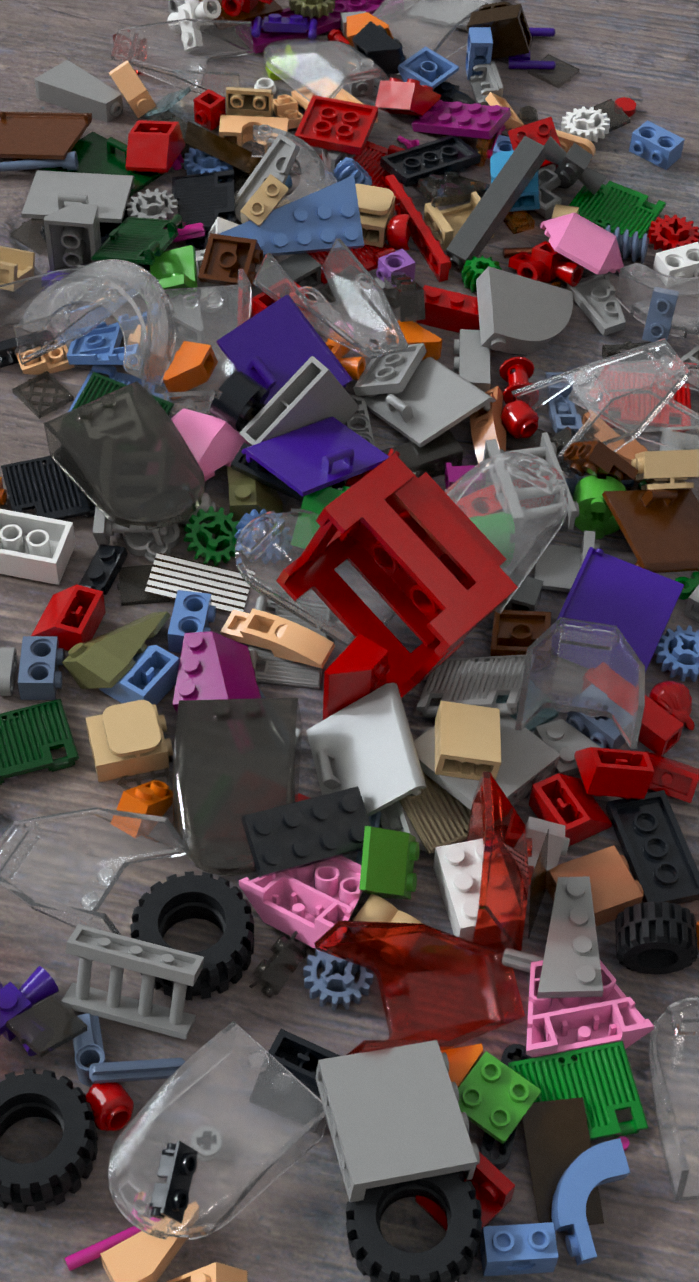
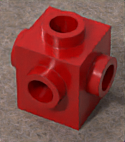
(208, 109)

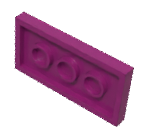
(462, 119)

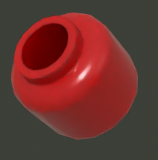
(519, 419)
(110, 1105)

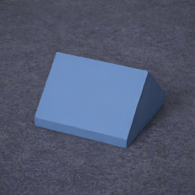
(427, 68)

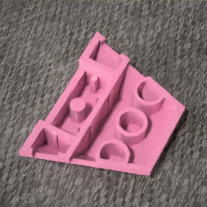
(584, 243)
(209, 439)
(306, 897)
(581, 1022)

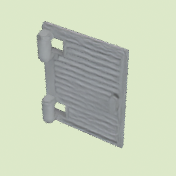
(280, 670)
(475, 683)

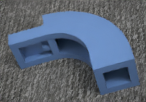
(594, 1167)

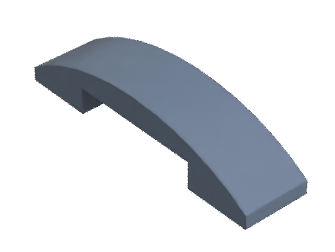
(563, 411)

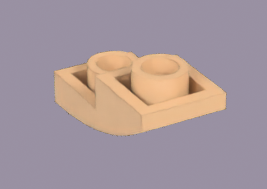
(287, 107)
(52, 362)

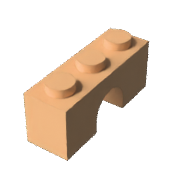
(240, 128)

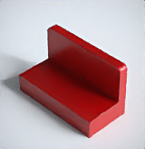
(673, 777)

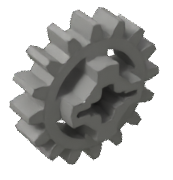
(152, 205)

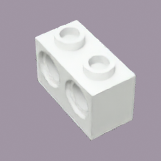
(679, 261)

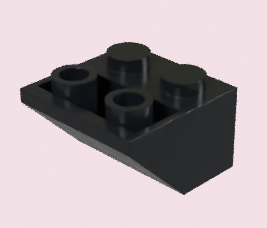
(379, 47)
(299, 1057)

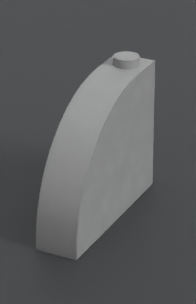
(520, 312)
(303, 400)

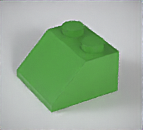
(388, 863)

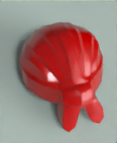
(675, 699)

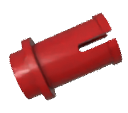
(337, 35)

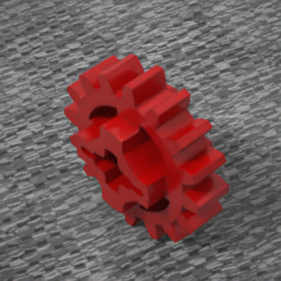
(672, 232)

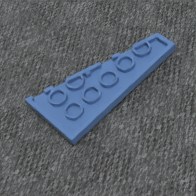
(309, 223)

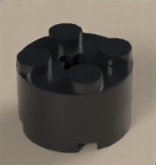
(239, 400)

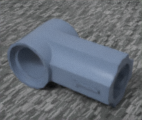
(88, 1047)

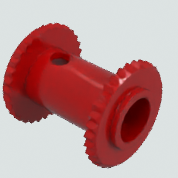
(516, 379)

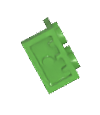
(176, 268)
(496, 1097)

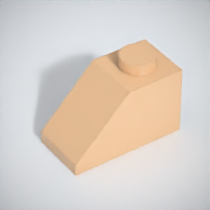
(132, 89)

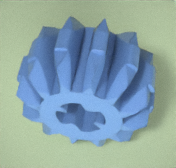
(350, 167)

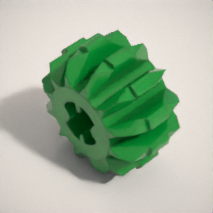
(474, 268)

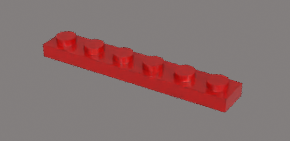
(419, 231)

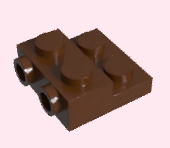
(227, 255)
(599, 460)
(517, 630)

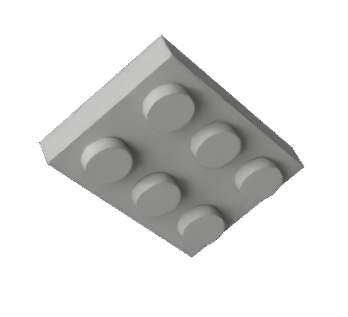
(390, 372)

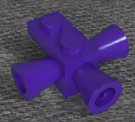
(14, 1001)

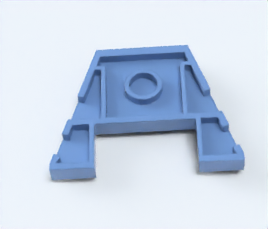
(98, 347)

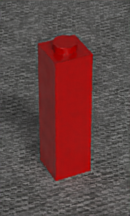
(659, 728)

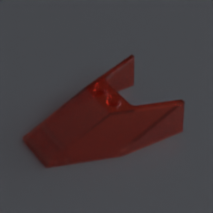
(504, 867)
(428, 982)

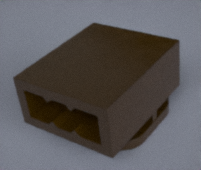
(508, 28)

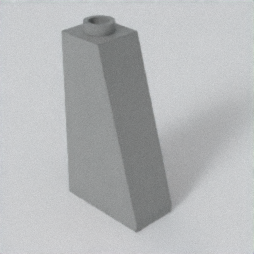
(79, 91)

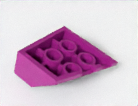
(214, 669)

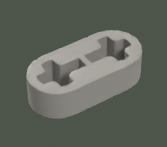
(8, 666)

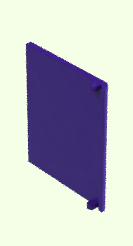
(277, 345)
(316, 455)
(625, 597)

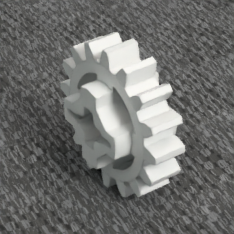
(586, 123)

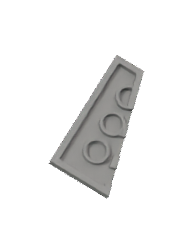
(276, 162)
(571, 951)

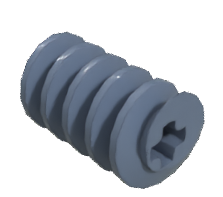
(631, 245)

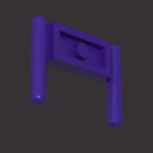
(292, 24)
(523, 61)

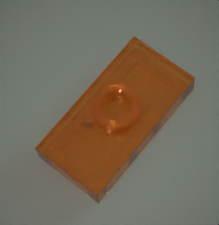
(483, 146)

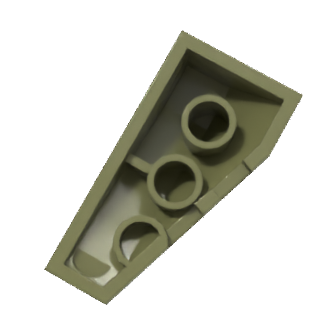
(250, 494)
(109, 656)

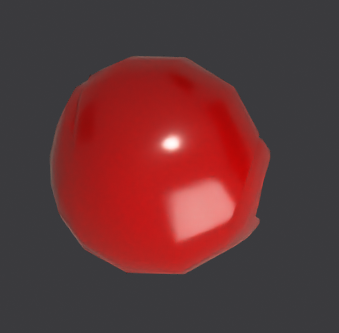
(398, 231)

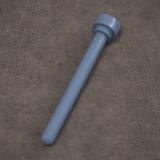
(69, 163)

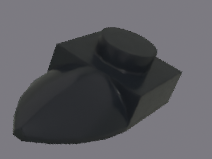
(451, 93)

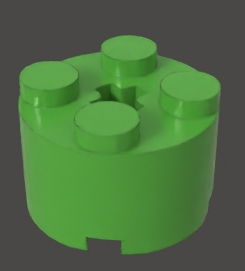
(593, 509)

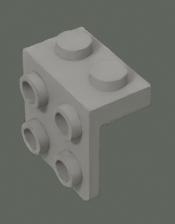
(561, 564)

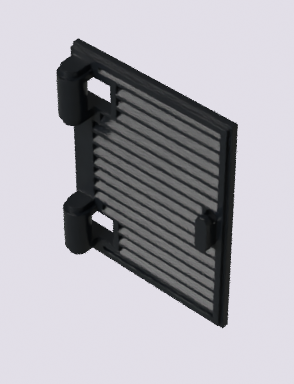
(204, 198)
(45, 488)

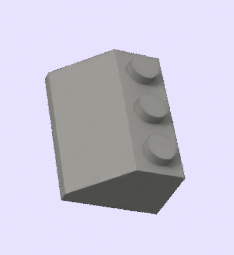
(72, 236)

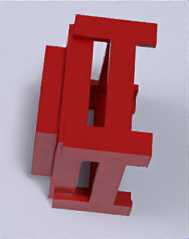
(415, 555)

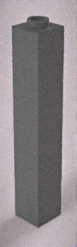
(496, 202)

